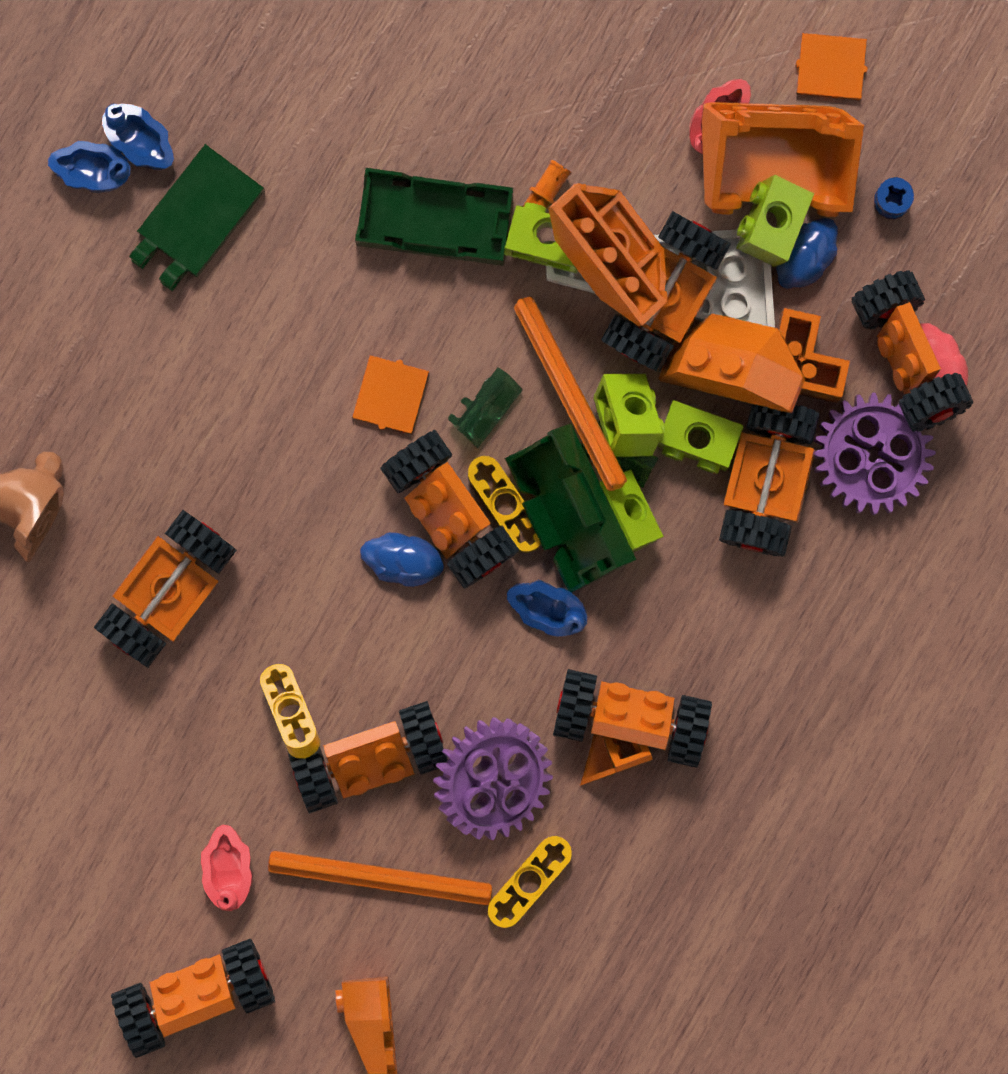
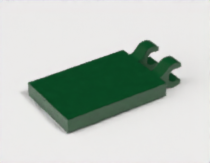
(196, 216)

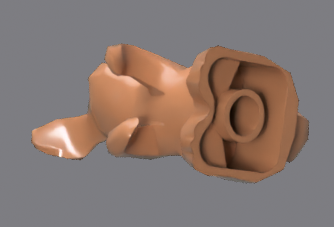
(31, 501)

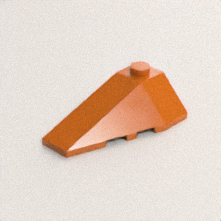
(370, 1021)

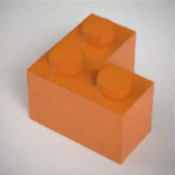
(823, 374)

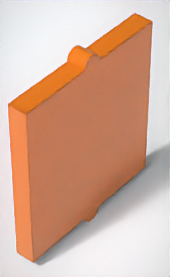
(831, 66)
(390, 394)

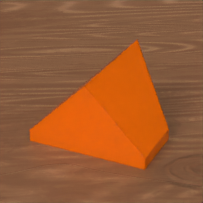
(612, 756)

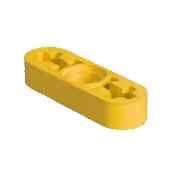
(482, 486)
(289, 724)
(503, 896)

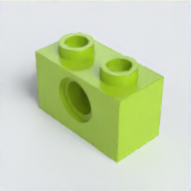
(789, 206)
(525, 245)
(628, 414)
(721, 433)
(633, 513)

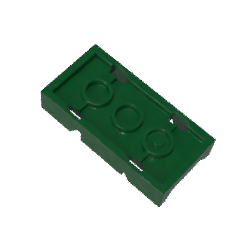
(434, 217)
(570, 508)

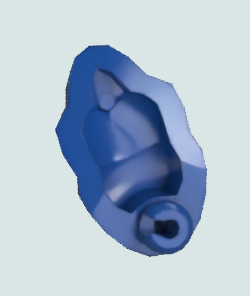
(137, 136)
(90, 166)
(810, 255)
(402, 559)
(548, 608)

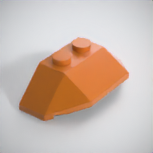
(611, 249)
(736, 362)

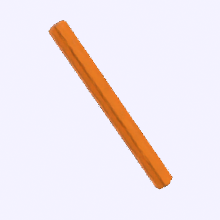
(570, 394)
(380, 878)

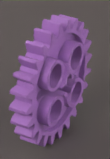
(857, 484)
(493, 778)

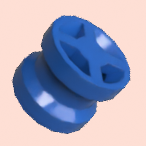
(888, 203)

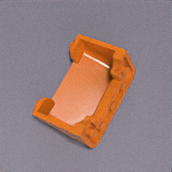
(796, 142)

